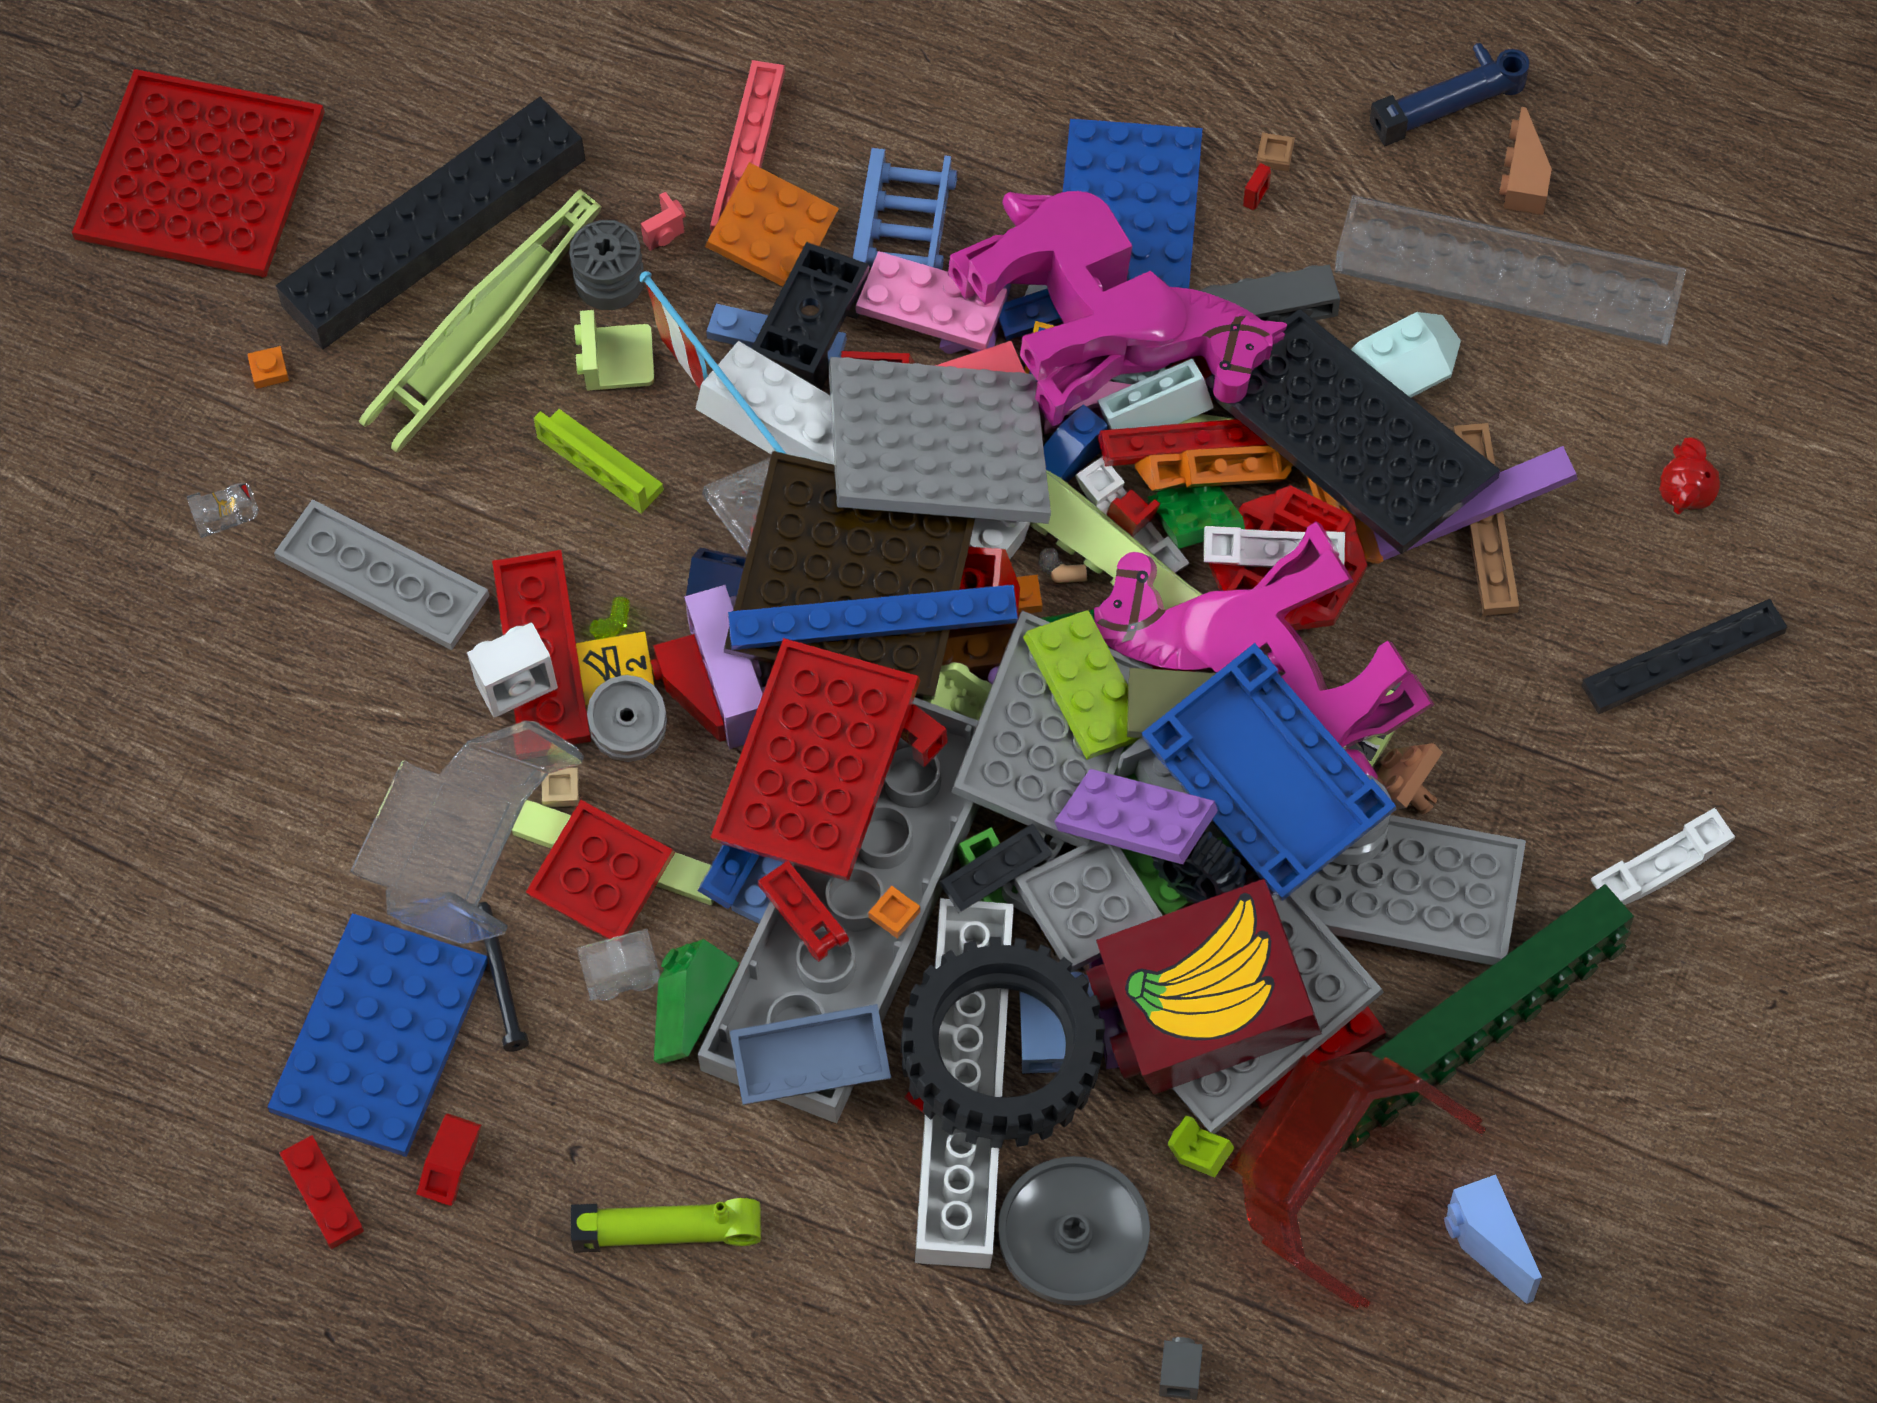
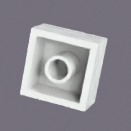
(512, 669)

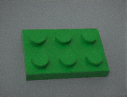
(1189, 509)

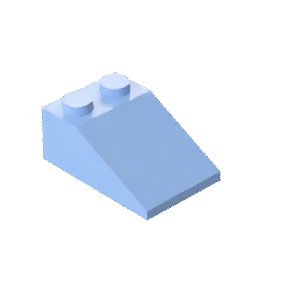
(1492, 1236)

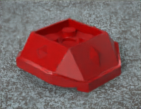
(1293, 512)

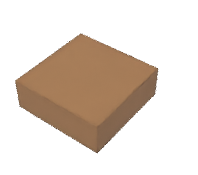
(1275, 151)

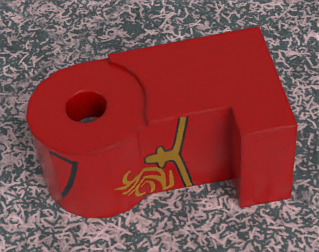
(924, 735)

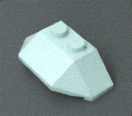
(1412, 352)

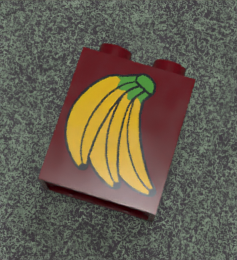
(1203, 989)

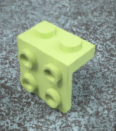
(614, 354)

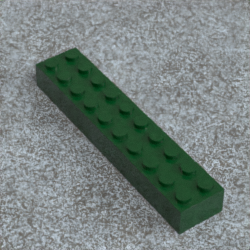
(1501, 999)

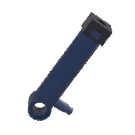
(1394, 117)

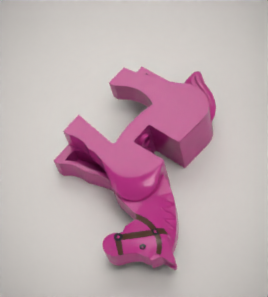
(1108, 322)
(1223, 624)

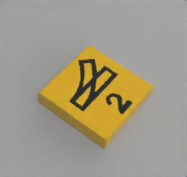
(613, 658)

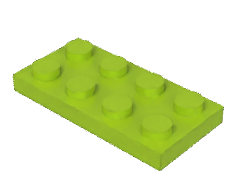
(1083, 681)

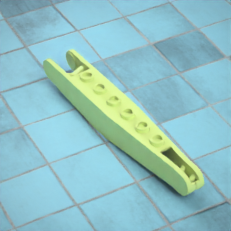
(479, 321)
(1099, 539)

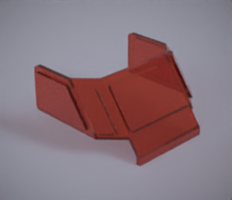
(1304, 1135)

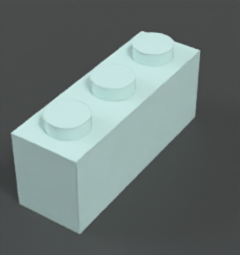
(1158, 400)

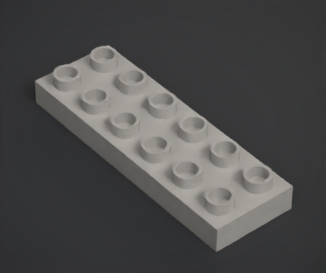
(905, 846)

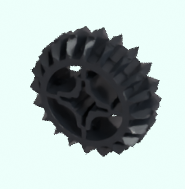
(1206, 871)

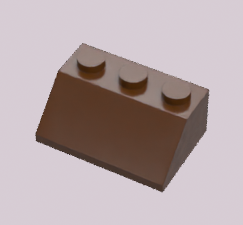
(978, 647)

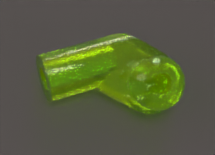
(615, 623)

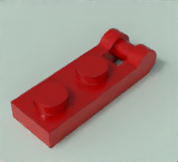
(802, 910)

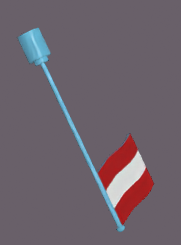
(691, 352)

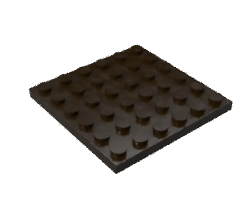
(827, 553)

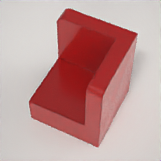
(1132, 512)

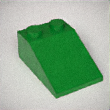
(687, 996)

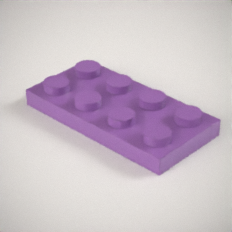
(1136, 816)

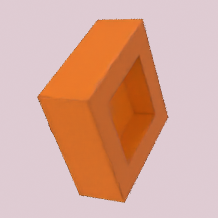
(268, 367)
(1030, 594)
(894, 912)

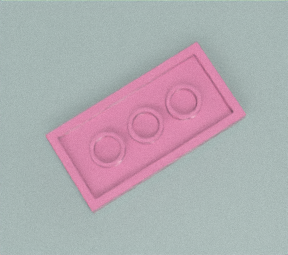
(927, 302)

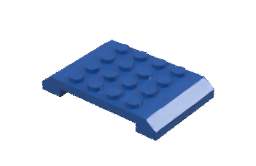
(1272, 768)

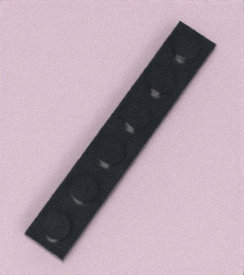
(1684, 656)

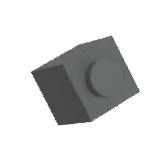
(1180, 1368)

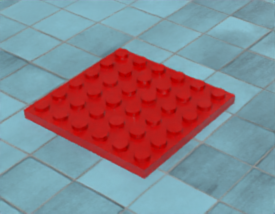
(199, 173)

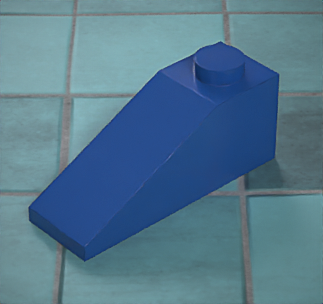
(1074, 443)

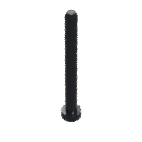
(514, 1038)

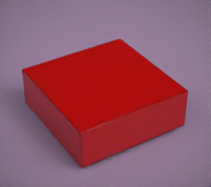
(1257, 187)

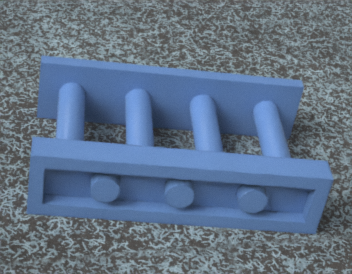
(877, 200)

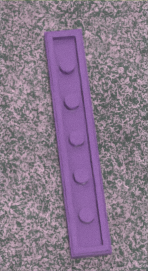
(1510, 489)

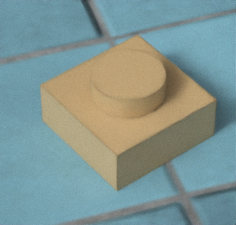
(561, 788)

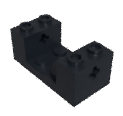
(803, 341)

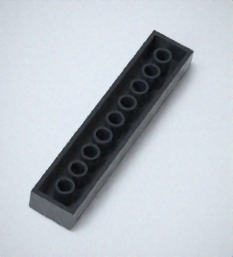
(431, 222)

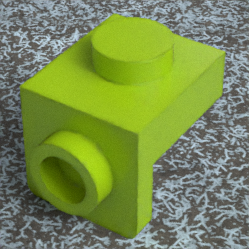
(1199, 1148)

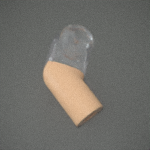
(1058, 570)

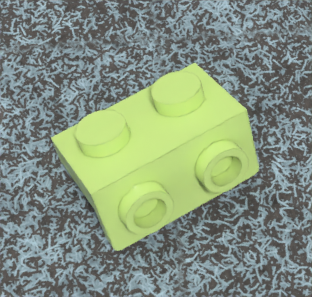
(961, 691)

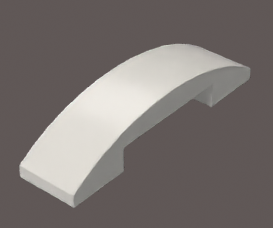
(1102, 486)
(1256, 547)
(1667, 860)

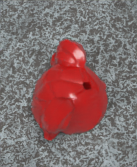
(1689, 478)

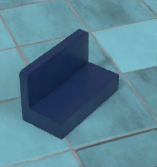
(714, 569)

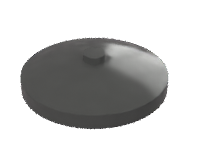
(1074, 1230)

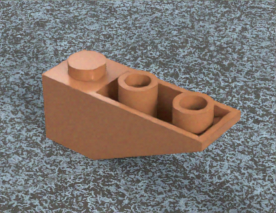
(1529, 169)

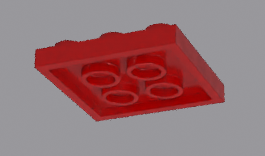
(600, 872)

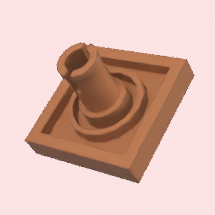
(1405, 771)

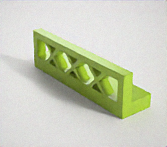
(598, 459)

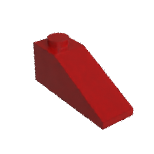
(687, 681)

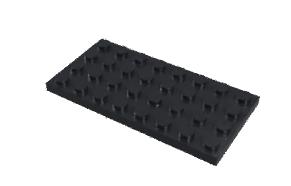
(1359, 435)

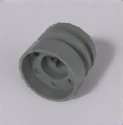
(606, 264)

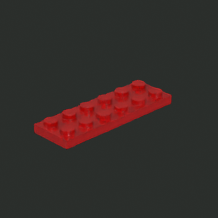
(537, 592)

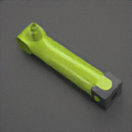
(732, 1222)

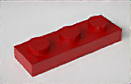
(321, 1192)

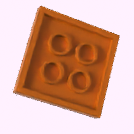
(769, 224)

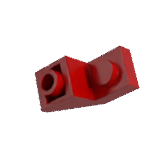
(447, 1159)

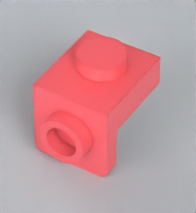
(664, 226)

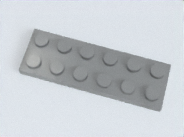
(382, 574)

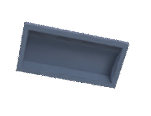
(810, 1054)

